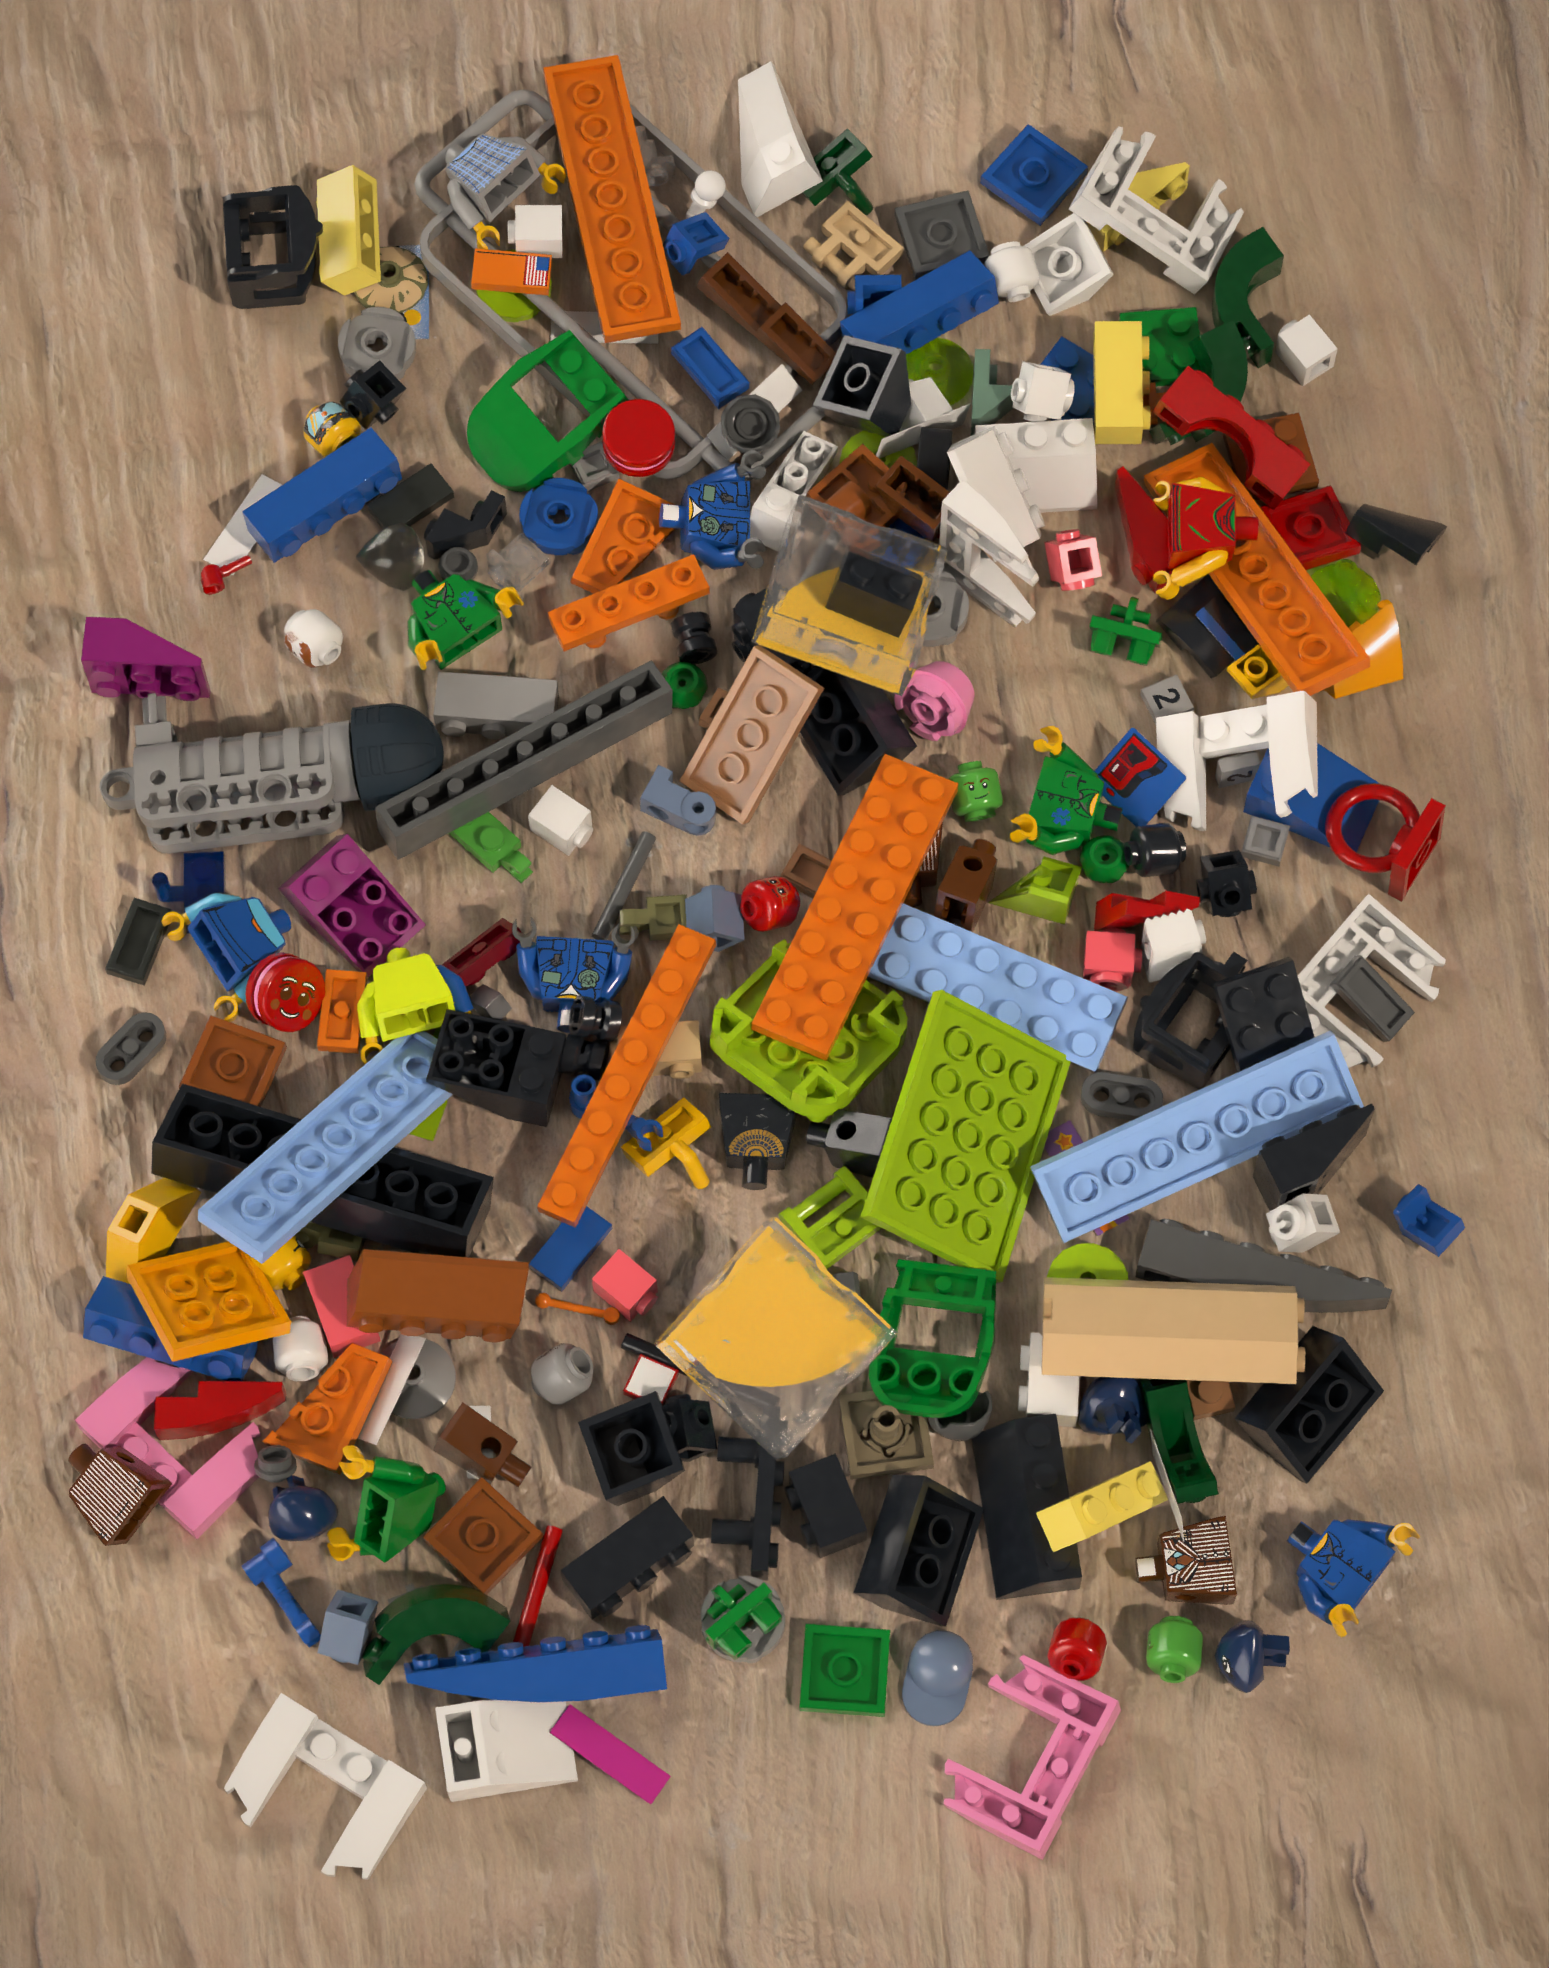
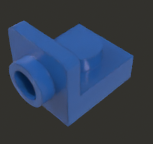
(693, 240)

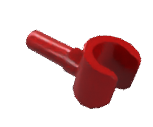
(213, 575)

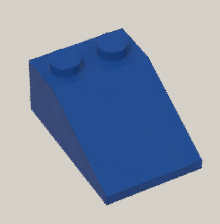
(1310, 813)

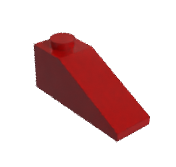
(1144, 530)

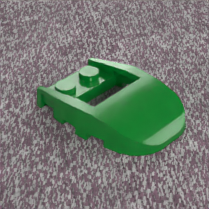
(510, 437)
(931, 1381)

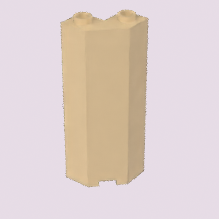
(1171, 1330)

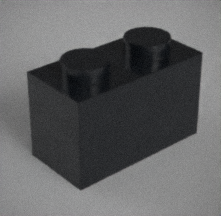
(826, 1506)

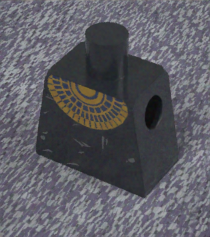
(755, 1135)

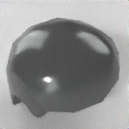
(750, 423)
(966, 1424)

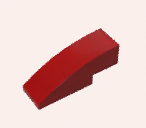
(216, 1409)

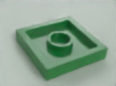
(844, 1670)

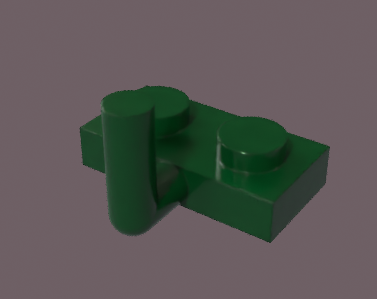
(836, 166)

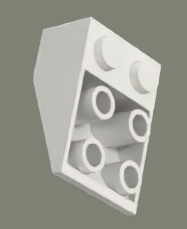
(502, 1747)

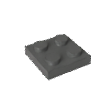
(940, 231)

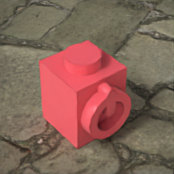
(1073, 560)
(1111, 958)

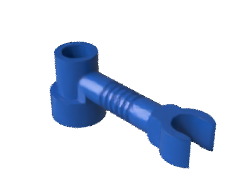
(580, 1096)
(267, 1568)

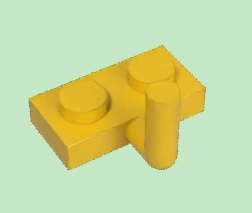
(680, 1127)

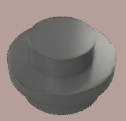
(458, 561)
(275, 1463)

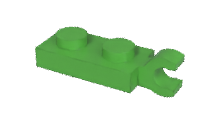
(494, 845)

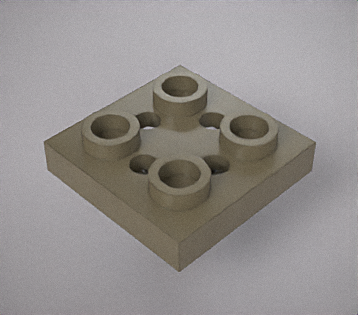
(865, 1458)

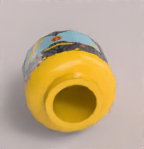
(330, 427)

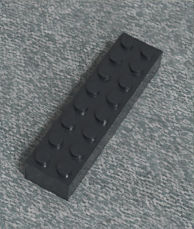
(397, 1202)

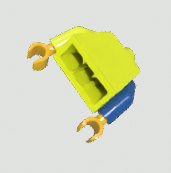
(407, 998)

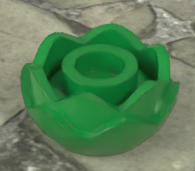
(695, 687)
(1098, 869)

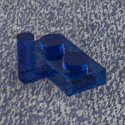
(202, 876)

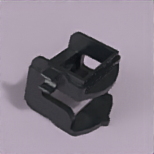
(302, 236)
(1161, 1007)

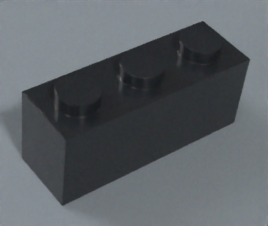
(628, 1559)

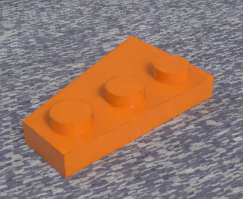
(621, 538)
(334, 1409)

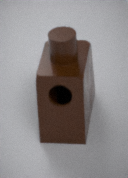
(918, 502)
(967, 885)
(470, 1433)

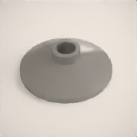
(433, 1386)

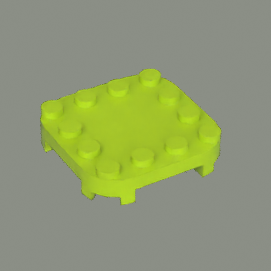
(793, 1077)

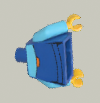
(232, 937)

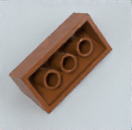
(436, 1295)

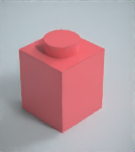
(625, 1286)

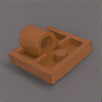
(853, 488)

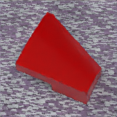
(1126, 911)

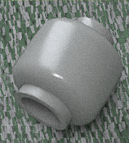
(562, 1373)

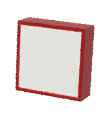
(650, 1377)

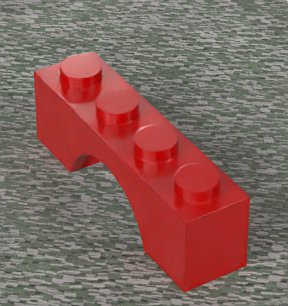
(1196, 404)

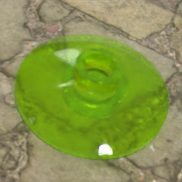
(956, 372)

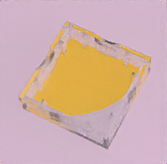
(801, 580)
(775, 1338)

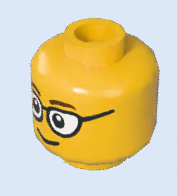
(286, 1265)

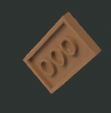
(751, 734)

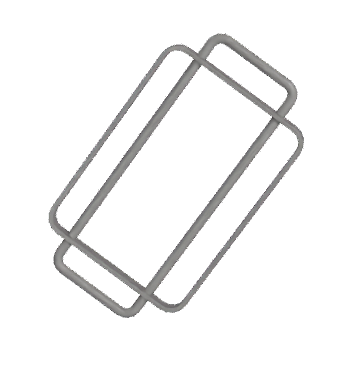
(447, 217)

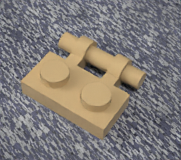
(860, 239)

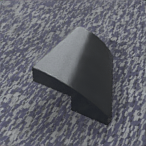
(1400, 532)

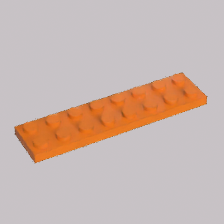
(611, 199)
(1273, 588)
(854, 907)

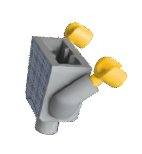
(491, 175)

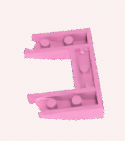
(191, 1499)
(1083, 1724)

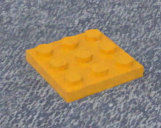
(207, 1300)

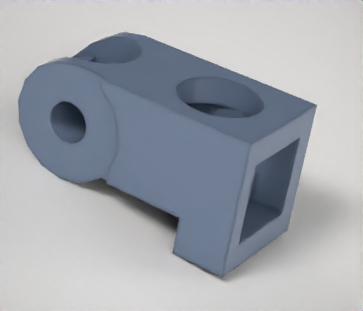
(676, 805)

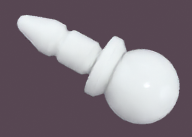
(707, 190)

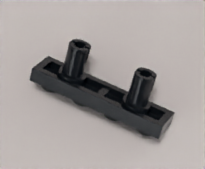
(758, 1530)

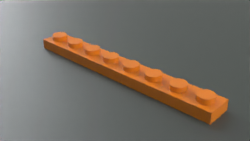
(626, 1076)

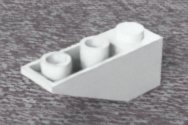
(796, 475)

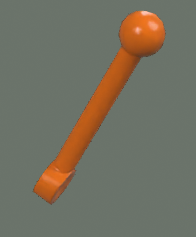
(610, 1315)

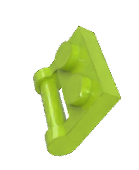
(841, 1228)

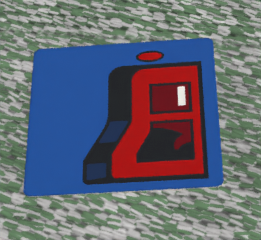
(1138, 778)

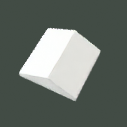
(1068, 265)

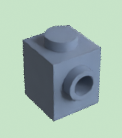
(716, 915)
(347, 1627)

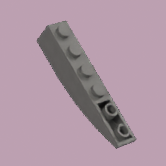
(1204, 1257)

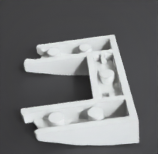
(1188, 252)
(973, 525)
(1283, 725)
(1385, 940)
(385, 1787)

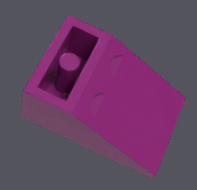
(134, 661)
(351, 904)

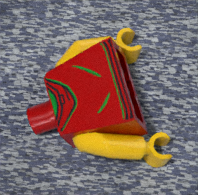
(1199, 531)

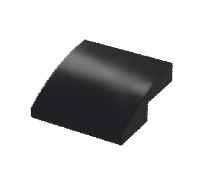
(1190, 633)

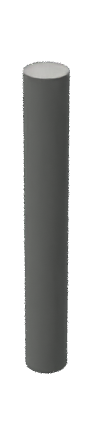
(624, 886)

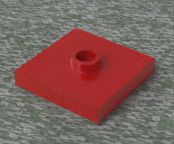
(1314, 527)

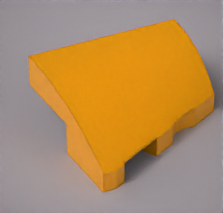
(1382, 643)

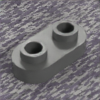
(128, 1048)
(1122, 1093)

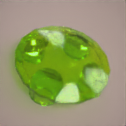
(1348, 590)

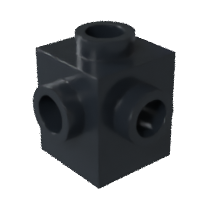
(372, 395)
(1226, 884)
(691, 1426)

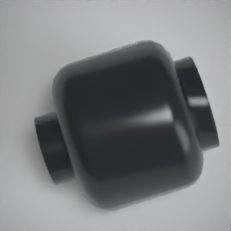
(1155, 849)

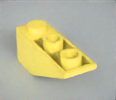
(1155, 188)

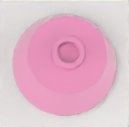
(937, 700)

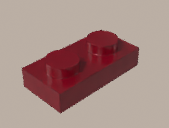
(484, 952)

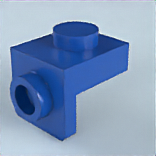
(871, 289)
(1427, 1221)

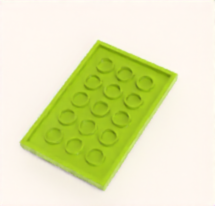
(966, 1136)

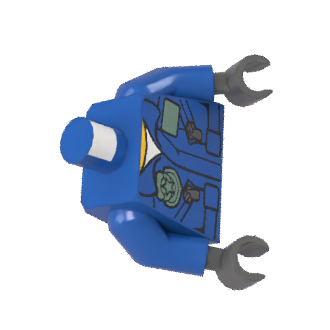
(717, 516)
(570, 967)

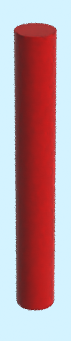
(538, 1585)

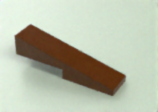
(766, 319)

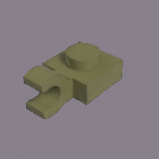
(660, 917)
(331, 1241)

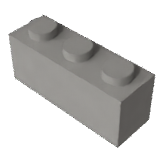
(491, 703)

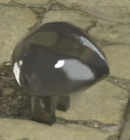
(393, 556)

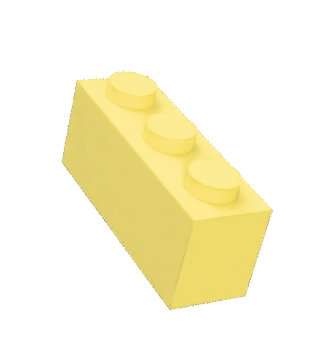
(350, 230)
(1120, 382)
(1102, 1506)

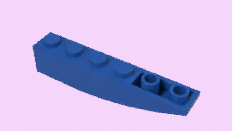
(550, 1671)

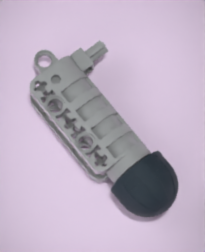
(266, 773)

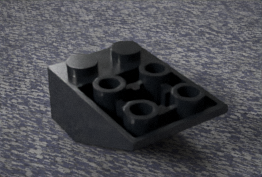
(499, 1065)
(1310, 1158)

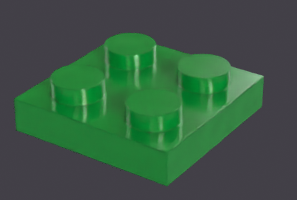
(1168, 342)

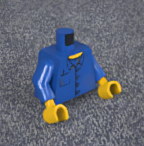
(1345, 1565)

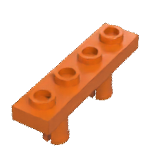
(628, 603)

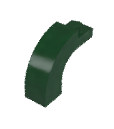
(1244, 269)
(1224, 360)
(1177, 1439)
(433, 1611)

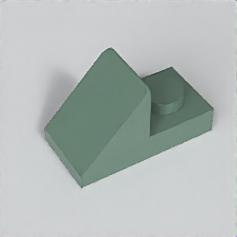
(989, 400)

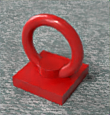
(1410, 847)

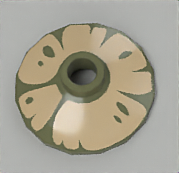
(401, 290)

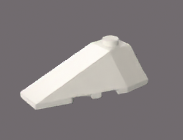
(772, 145)

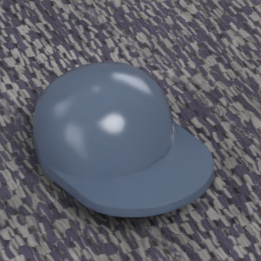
(937, 1678)

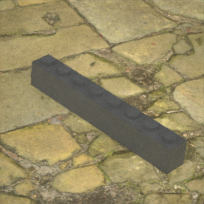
(524, 760)

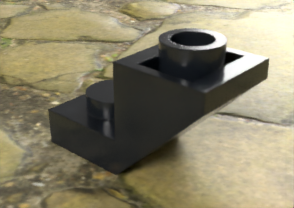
(456, 531)

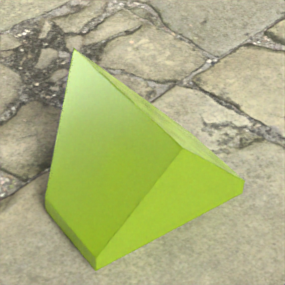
(1043, 891)

